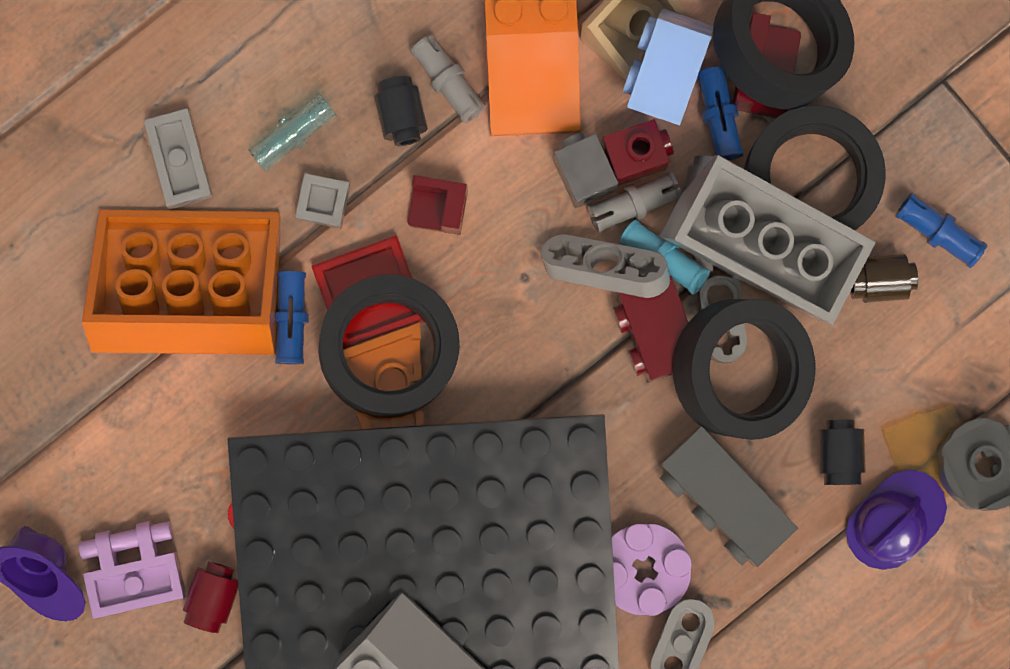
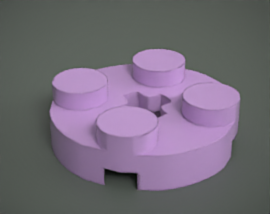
(671, 565)

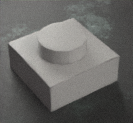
(322, 201)

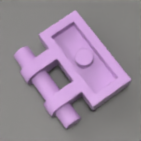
(136, 583)

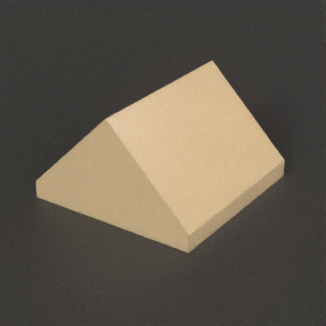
(617, 27)

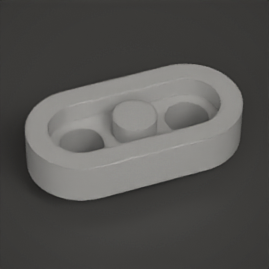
(682, 643)

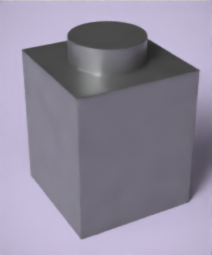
(584, 169)

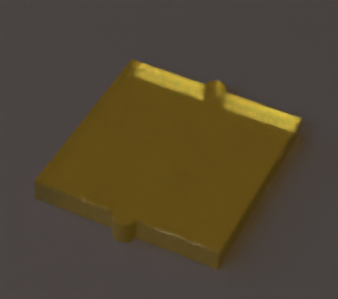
(916, 441)

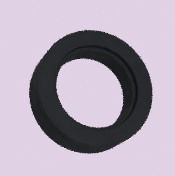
(763, 80)
(841, 128)
(400, 291)
(793, 380)

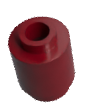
(210, 597)

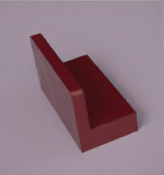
(780, 48)

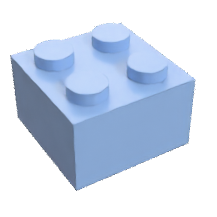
(670, 65)

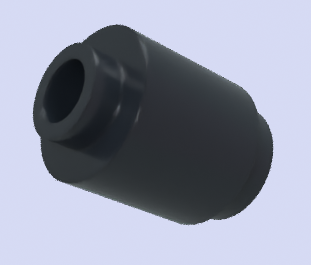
(400, 110)
(841, 453)

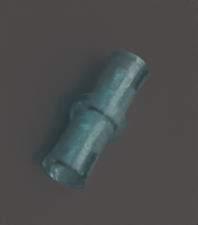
(292, 132)

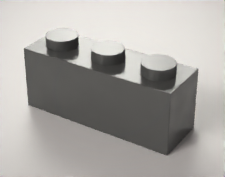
(726, 498)

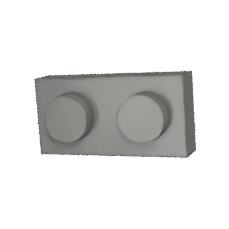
(178, 158)

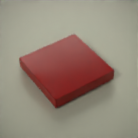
(369, 261)

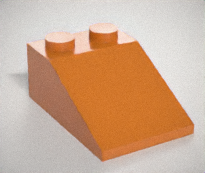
(533, 67)

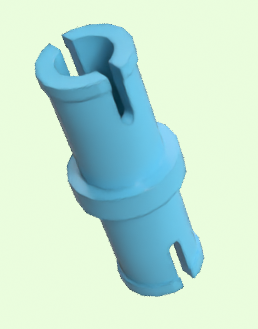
(680, 266)

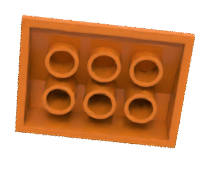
(183, 282)

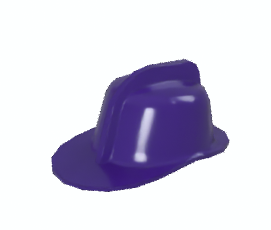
(896, 520)
(36, 572)

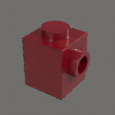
(637, 151)

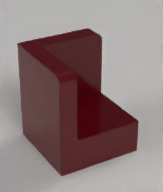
(437, 205)

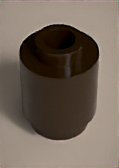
(885, 279)

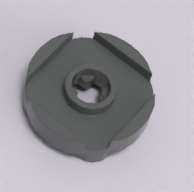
(957, 464)

